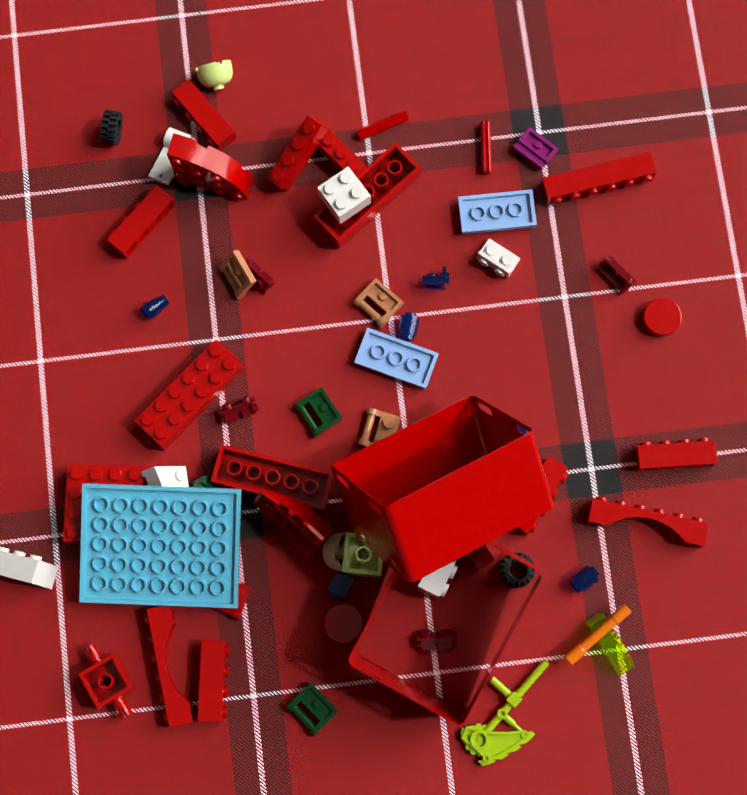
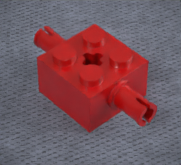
(94, 679)

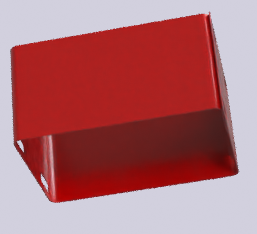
(443, 486)
(415, 693)

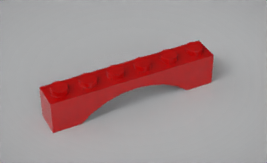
(688, 531)
(178, 707)

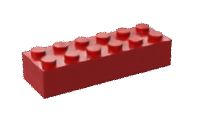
(384, 182)
(190, 394)
(254, 471)

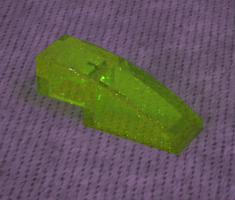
(611, 646)

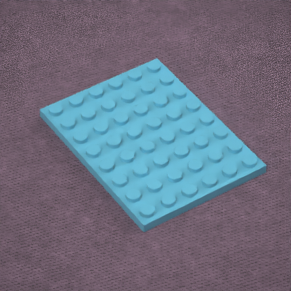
(160, 545)

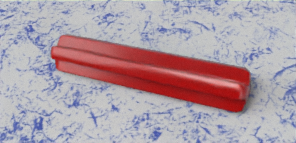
(382, 125)
(486, 159)

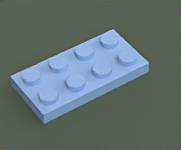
(497, 211)
(396, 358)

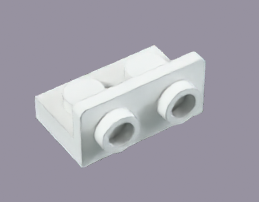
(497, 258)

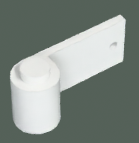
(162, 168)

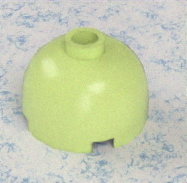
(215, 74)

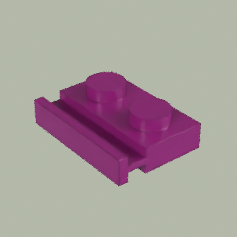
(535, 148)

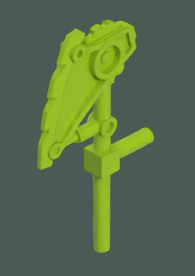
(496, 744)

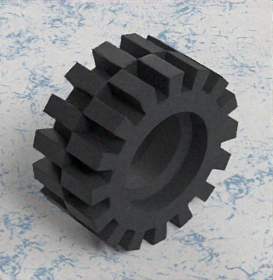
(111, 127)
(513, 581)

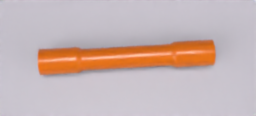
(614, 619)

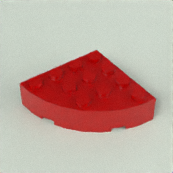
(208, 168)
(98, 474)

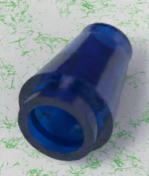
(153, 307)

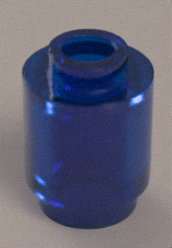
(408, 326)
(584, 579)

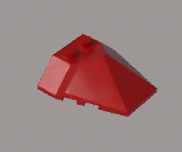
(295, 520)

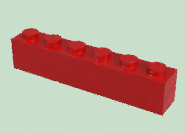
(598, 178)

